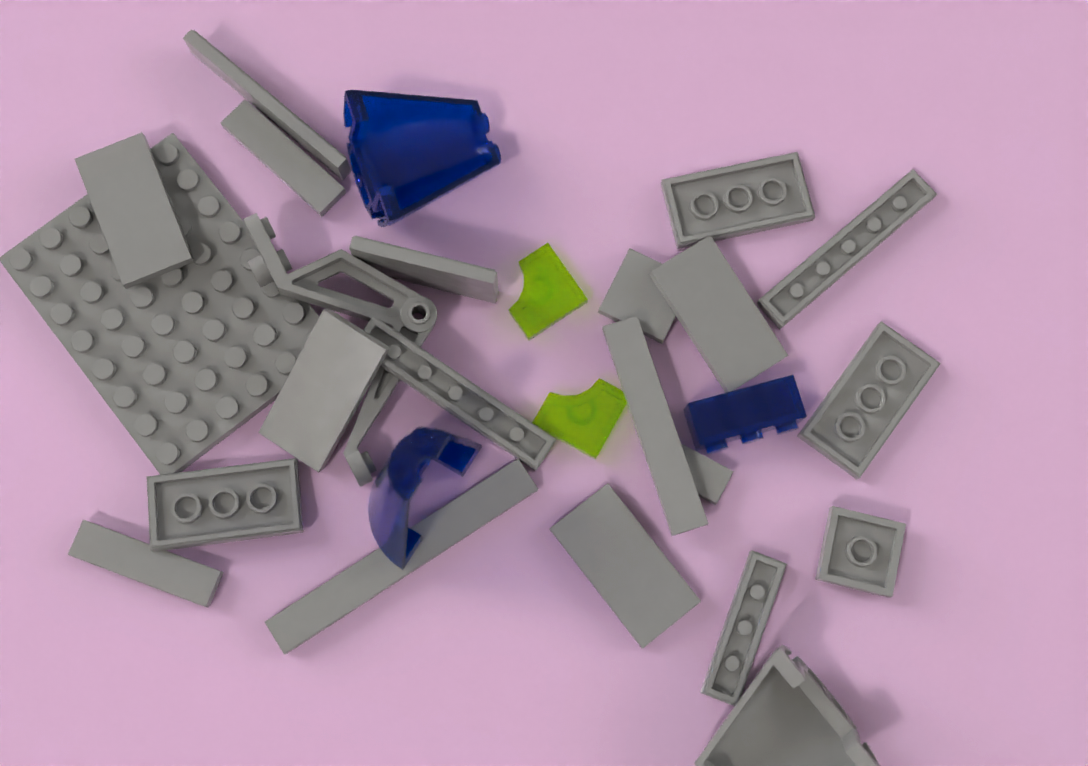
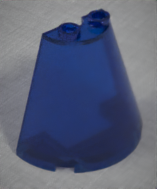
(413, 149)
(400, 479)

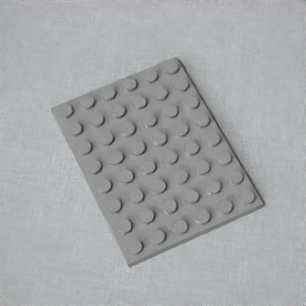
(180, 352)

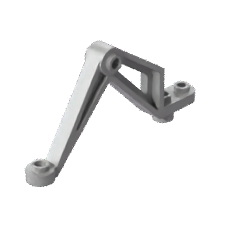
(304, 286)

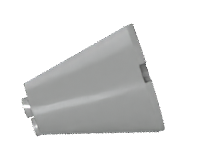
(787, 721)

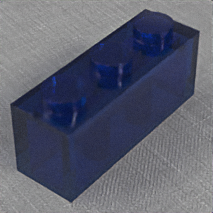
(745, 414)

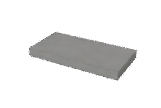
(737, 199)
(134, 210)
(427, 269)
(718, 314)
(323, 389)
(868, 400)
(224, 504)
(625, 565)

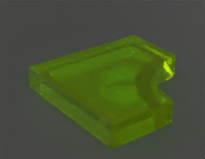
(547, 293)
(582, 419)

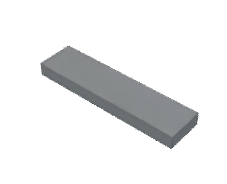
(283, 157)
(136, 561)
(743, 628)

